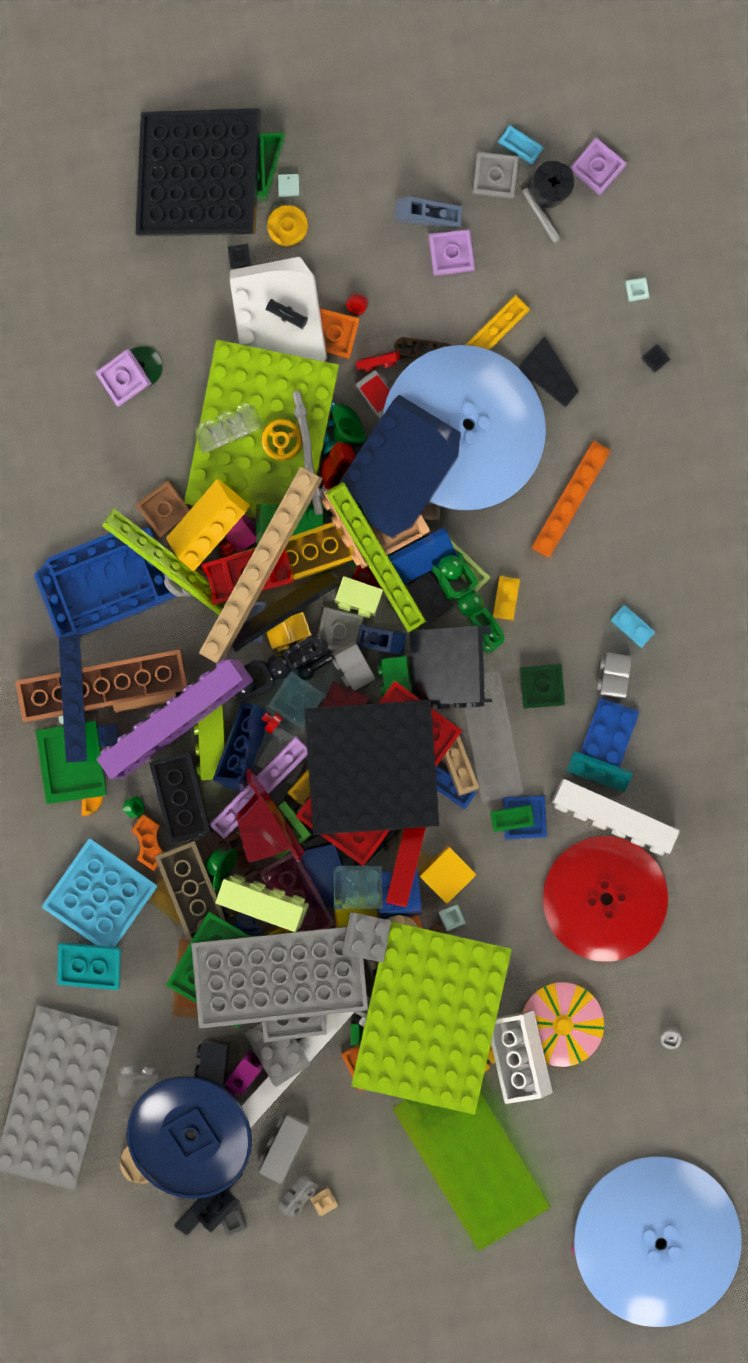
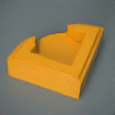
(91, 805)

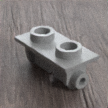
(292, 1204)

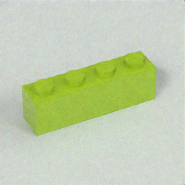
(210, 743)

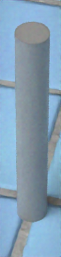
(542, 216)

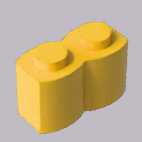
(288, 632)

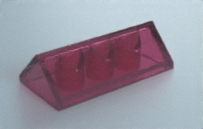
(294, 880)

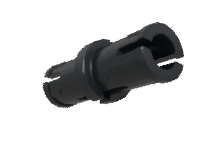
(298, 320)

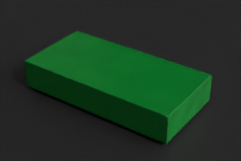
(512, 818)

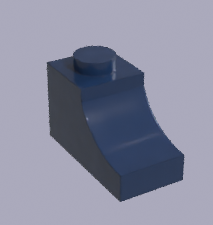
(381, 639)

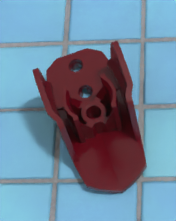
(264, 827)

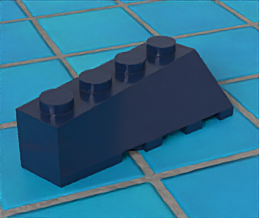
(241, 747)

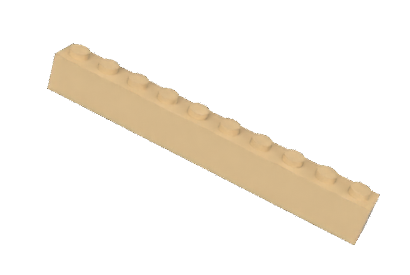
(260, 565)

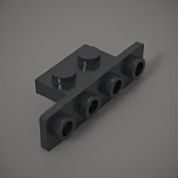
(208, 1211)

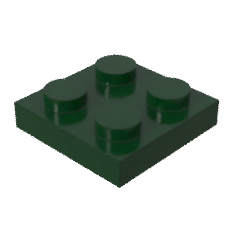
(542, 686)

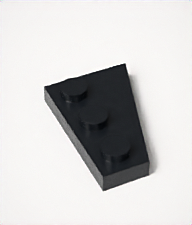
(548, 373)

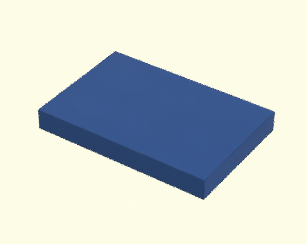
(421, 555)

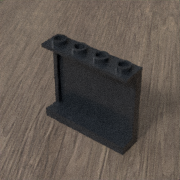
(449, 666)

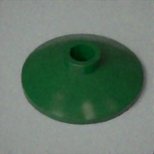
(152, 362)

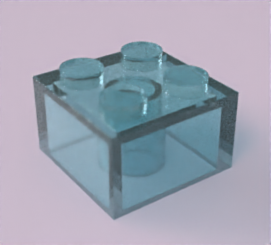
(293, 697)
(357, 887)

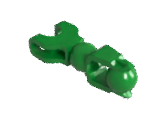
(469, 602)

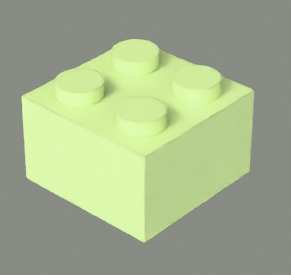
(359, 597)

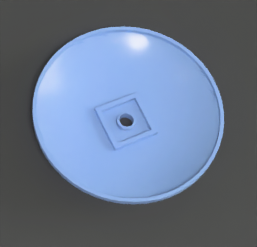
(505, 416)
(619, 1233)

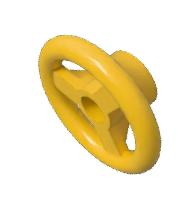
(281, 447)

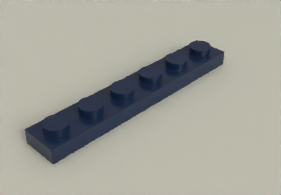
(73, 698)

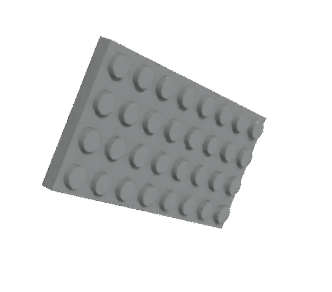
(276, 977)
(56, 1097)

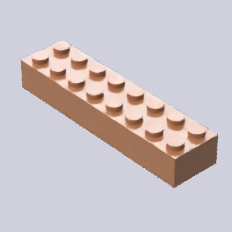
(105, 685)

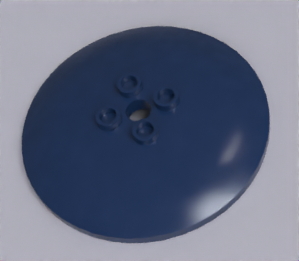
(185, 1164)

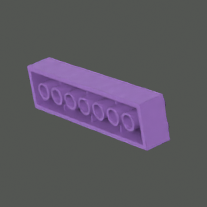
(174, 719)

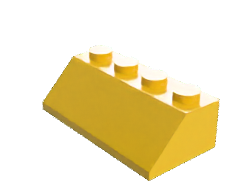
(206, 524)

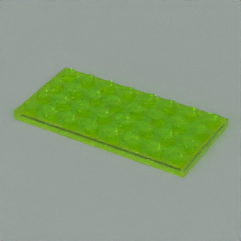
(474, 1168)

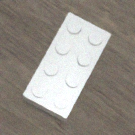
(520, 1058)

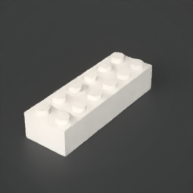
(614, 816)

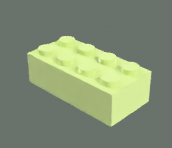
(262, 903)

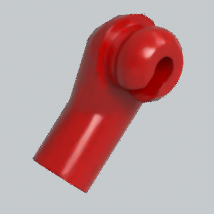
(226, 549)

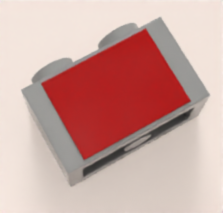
(374, 391)

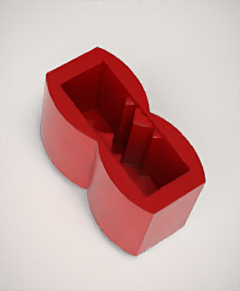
(336, 465)

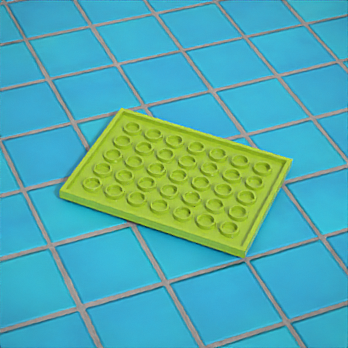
(267, 381)
(431, 1018)

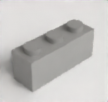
(283, 1148)

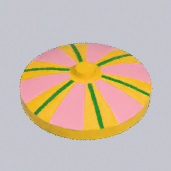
(567, 1022)

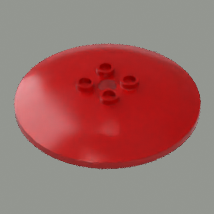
(575, 890)

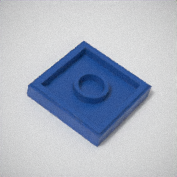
(539, 816)

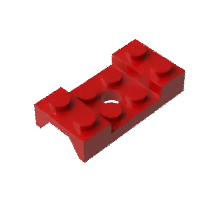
(225, 573)

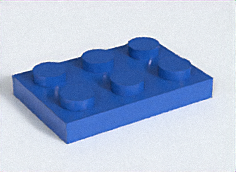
(609, 732)

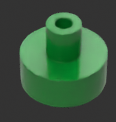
(133, 807)

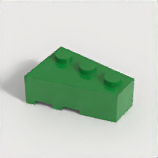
(269, 155)
(265, 513)

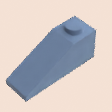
(427, 212)

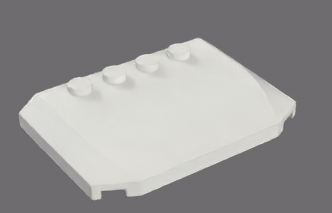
(290, 285)

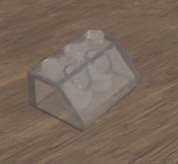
(228, 428)

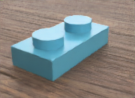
(632, 626)

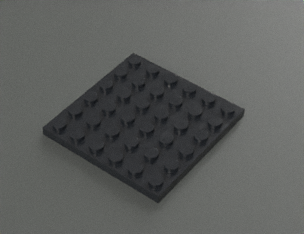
(198, 172)
(371, 767)

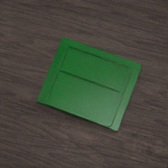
(70, 780)

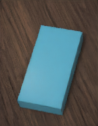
(520, 145)

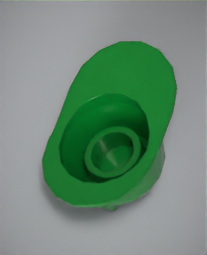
(348, 426)
(221, 864)

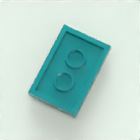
(89, 966)

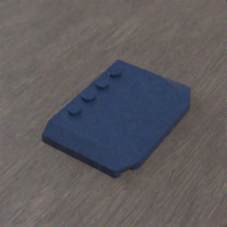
(401, 466)

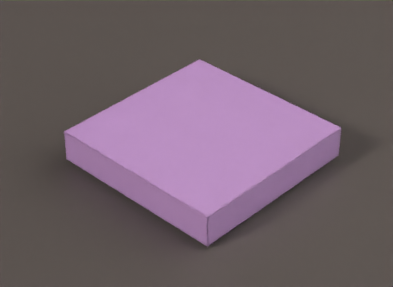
(598, 166)
(451, 252)
(123, 378)

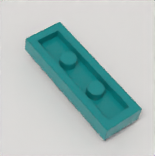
(599, 771)

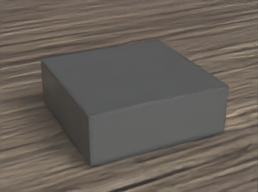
(233, 1222)

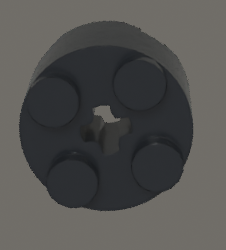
(541, 188)

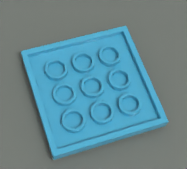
(99, 895)

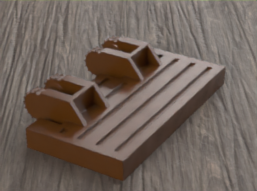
(214, 841)

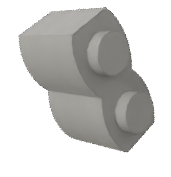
(353, 666)
(615, 675)

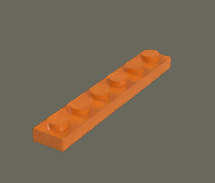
(571, 499)

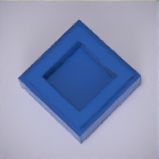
(108, 734)

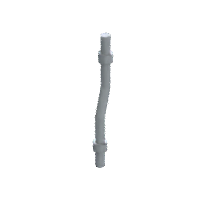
(301, 413)

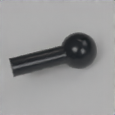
(307, 671)

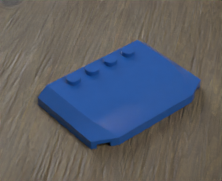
(99, 585)

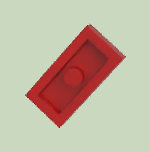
(386, 359)

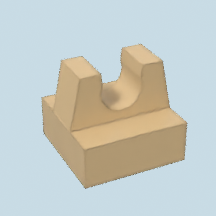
(324, 1201)

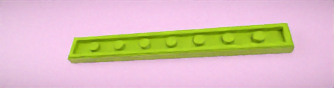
(375, 557)
(160, 558)

